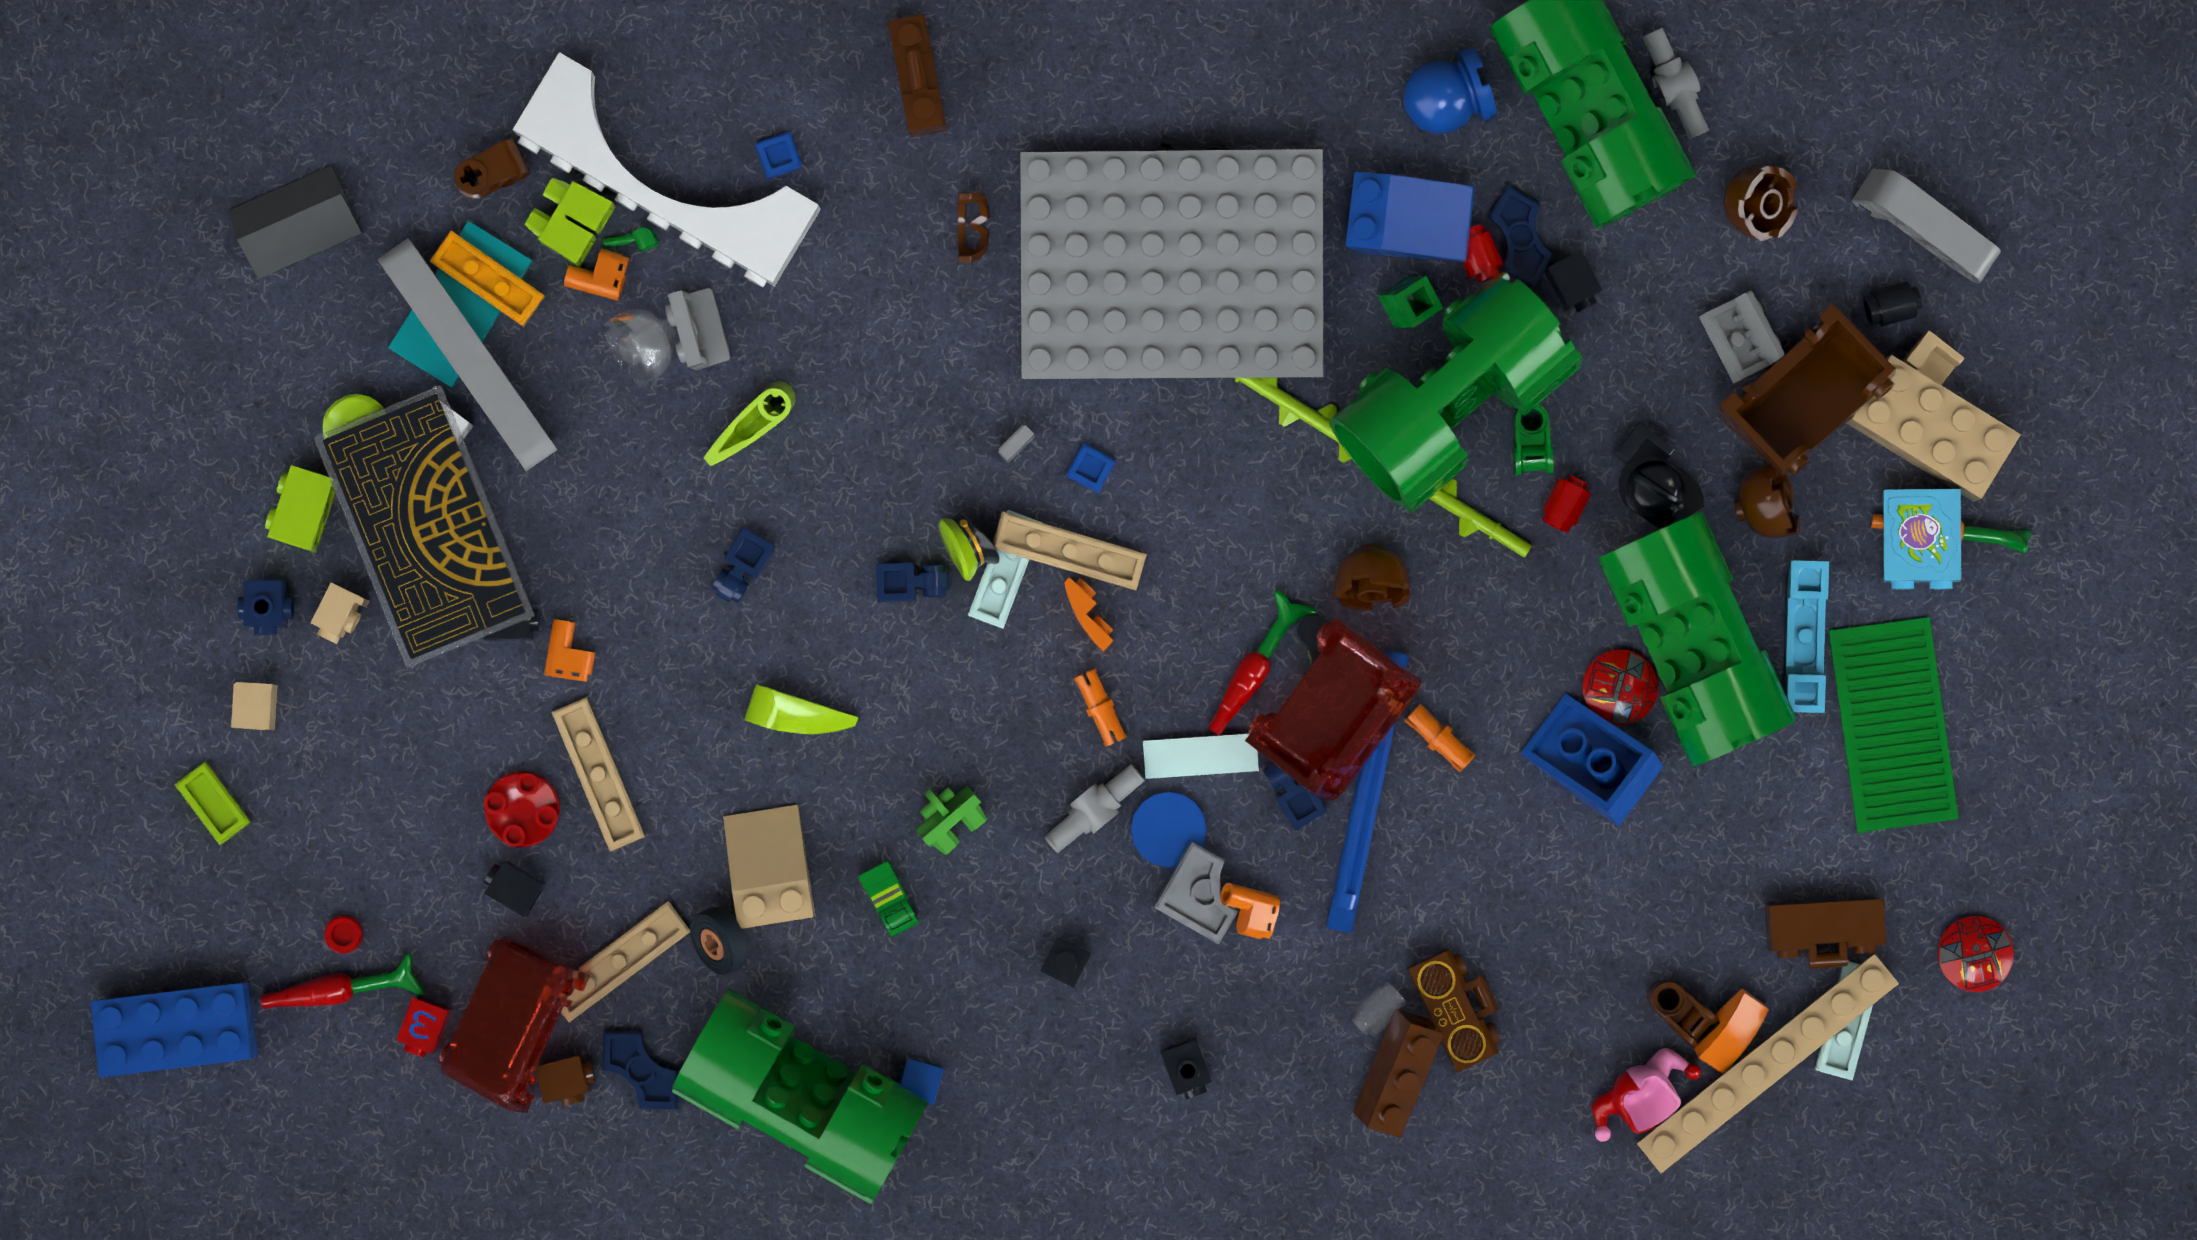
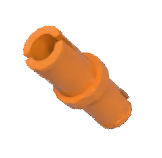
(1100, 707)
(1439, 738)

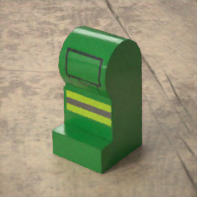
(889, 898)

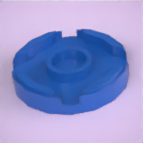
(1166, 826)

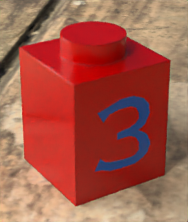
(423, 1026)

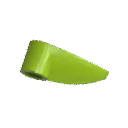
(752, 422)
(793, 714)

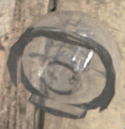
(642, 342)

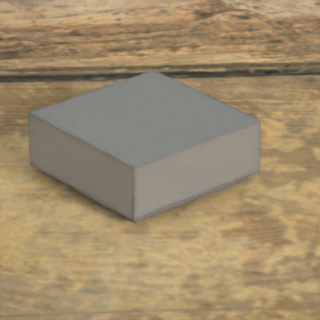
(1016, 443)

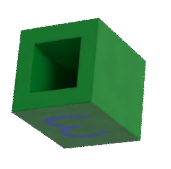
(1410, 302)

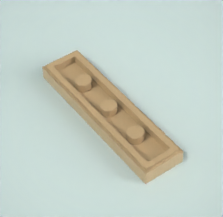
(1068, 551)
(598, 774)
(627, 957)

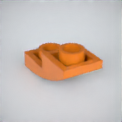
(1081, 602)
(1738, 1025)

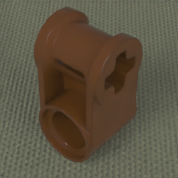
(495, 167)
(1686, 1014)

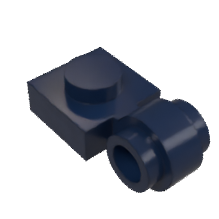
(748, 556)
(898, 582)
(1297, 802)

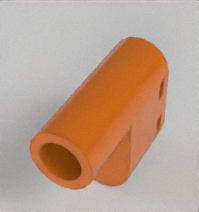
(603, 278)
(563, 658)
(1254, 909)

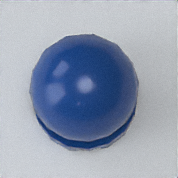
(1446, 94)

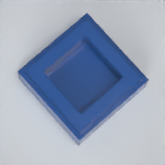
(778, 155)
(1090, 468)
(922, 1079)

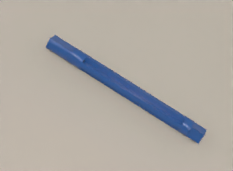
(1360, 831)

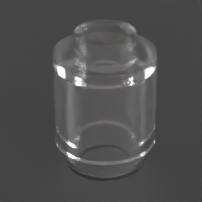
(1377, 1008)

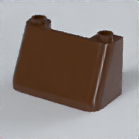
(1808, 393)

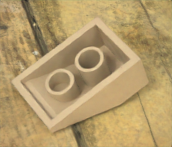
(768, 867)

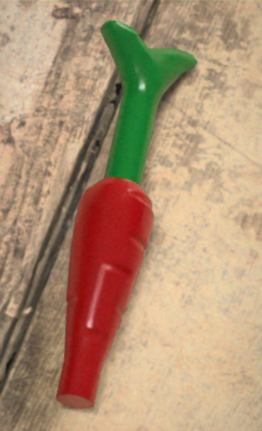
(1256, 664)
(340, 987)

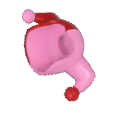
(1643, 1094)

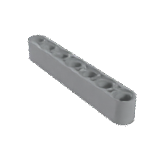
(467, 354)

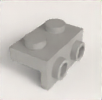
(699, 328)
(1742, 336)

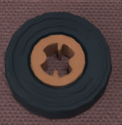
(719, 941)

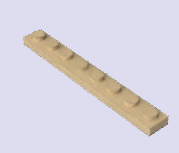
(1767, 1063)

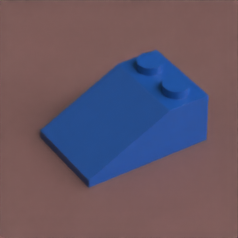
(1409, 217)
(1593, 759)

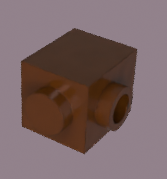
(565, 1080)

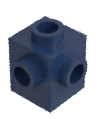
(255, 596)

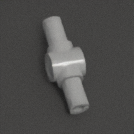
(1676, 83)
(1094, 808)

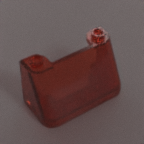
(1335, 712)
(510, 1022)

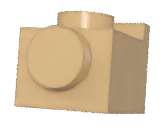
(338, 613)

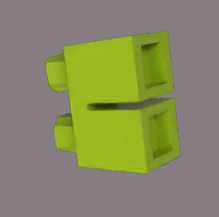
(576, 204)

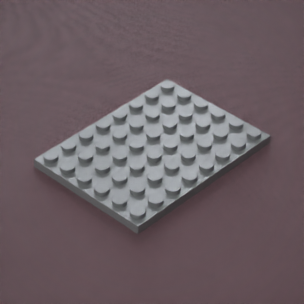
(1172, 264)

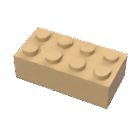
(1937, 431)

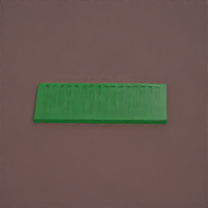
(1893, 724)

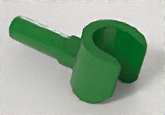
(644, 239)

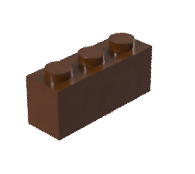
(1398, 1073)

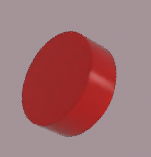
(343, 934)

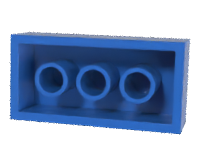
(174, 1029)

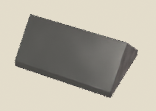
(294, 222)

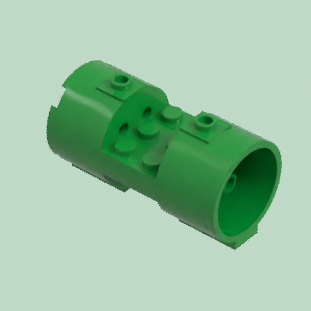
(1595, 103)
(1502, 347)
(1704, 653)
(761, 1075)

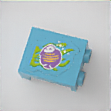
(1922, 537)

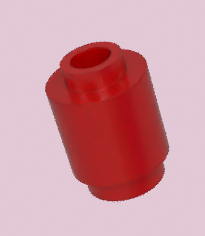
(1482, 256)
(1566, 503)

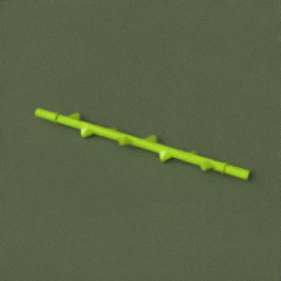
(1446, 497)

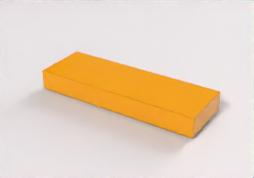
(487, 278)

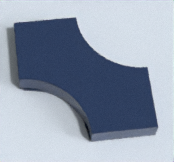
(1525, 252)
(627, 1056)

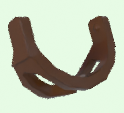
(968, 255)

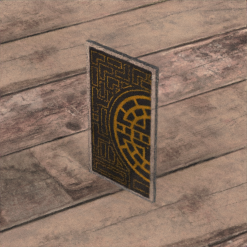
(424, 526)

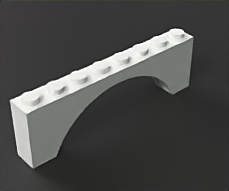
(752, 235)

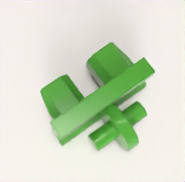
(944, 813)

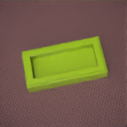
(212, 803)

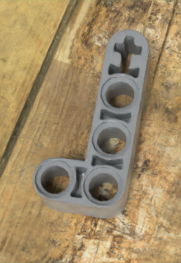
(1927, 222)

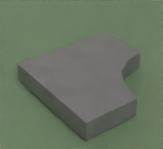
(1194, 894)

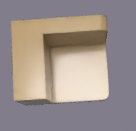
(1933, 357)
(254, 706)

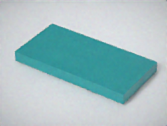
(413, 339)

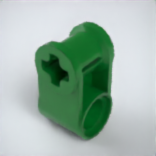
(1532, 444)

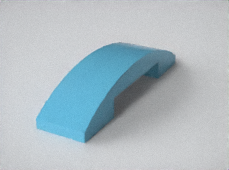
(1806, 635)

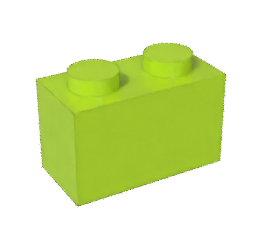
(301, 508)

